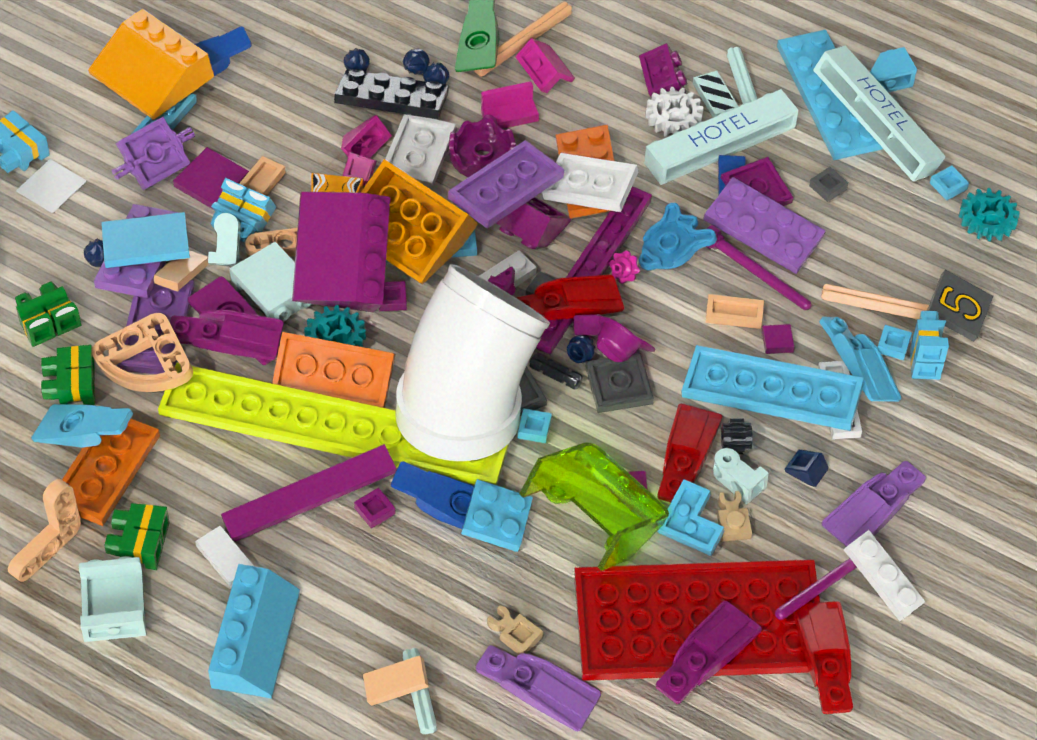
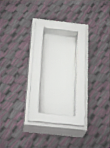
(222, 553)

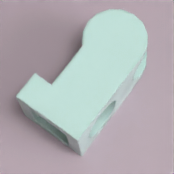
(228, 241)
(738, 475)

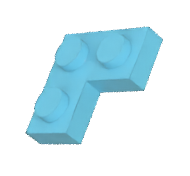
(685, 521)

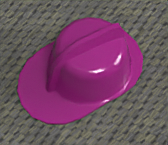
(618, 342)

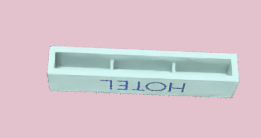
(879, 113)
(720, 135)

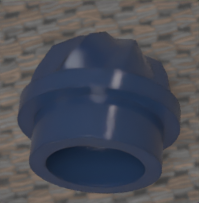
(356, 60)
(416, 61)
(436, 72)
(94, 253)
(581, 348)

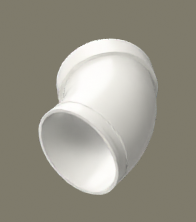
(466, 369)

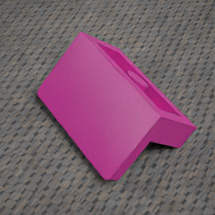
(543, 65)
(510, 105)

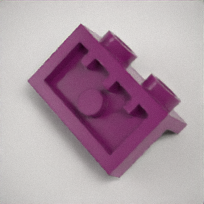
(662, 70)

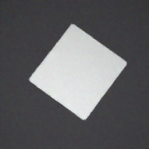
(51, 186)

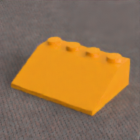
(151, 65)
(421, 224)

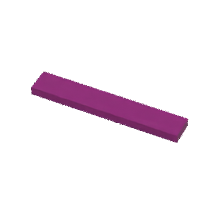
(308, 493)

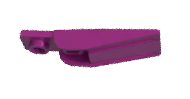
(222, 296)
(230, 333)
(707, 650)

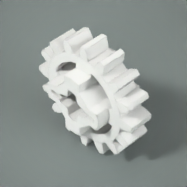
(673, 111)

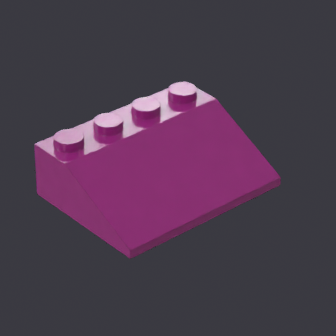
(341, 250)

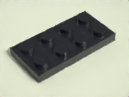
(391, 93)

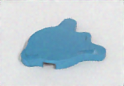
(673, 240)

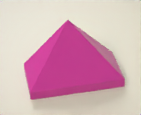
(366, 138)

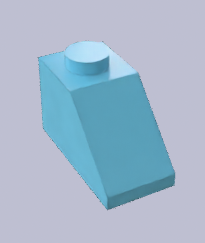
(894, 70)

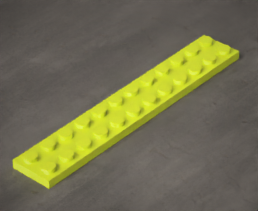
(308, 421)

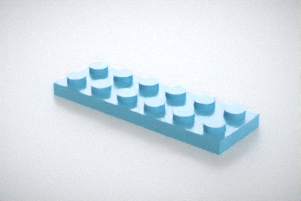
(836, 124)
(773, 387)

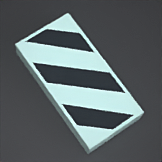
(714, 93)

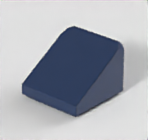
(807, 467)

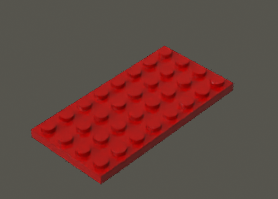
(643, 614)

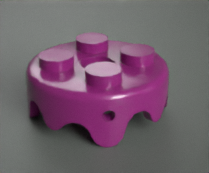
(477, 136)

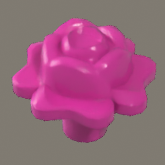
(624, 266)

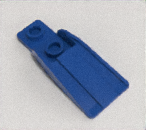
(225, 46)
(434, 493)

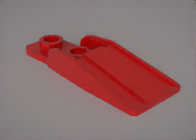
(575, 296)
(687, 447)
(826, 653)

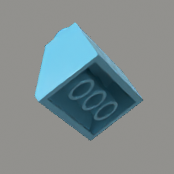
(253, 632)

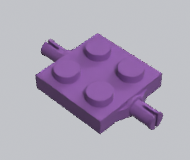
(153, 153)

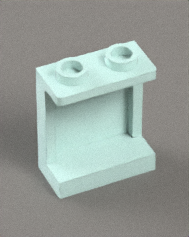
(268, 281)
(112, 599)

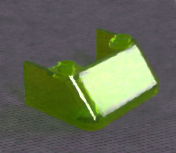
(603, 493)

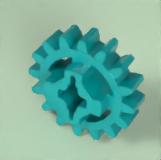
(989, 214)
(337, 326)

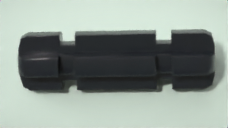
(556, 371)

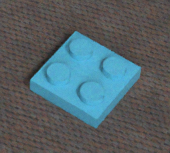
(496, 515)

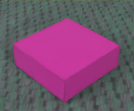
(359, 167)

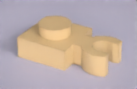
(733, 519)
(516, 633)

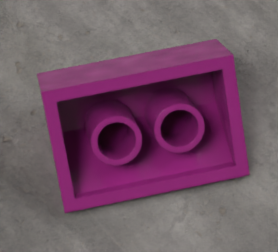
(534, 223)

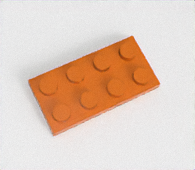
(590, 143)
(334, 369)
(106, 470)

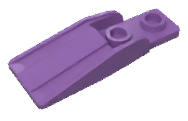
(873, 503)
(541, 685)

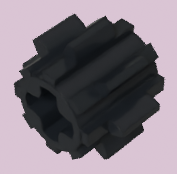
(736, 435)

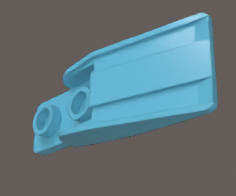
(862, 360)
(80, 424)

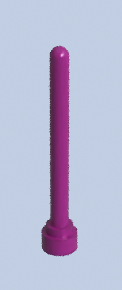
(758, 270)
(815, 589)

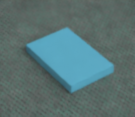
(145, 240)

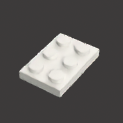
(420, 147)
(592, 182)

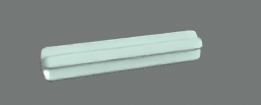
(741, 75)
(422, 702)

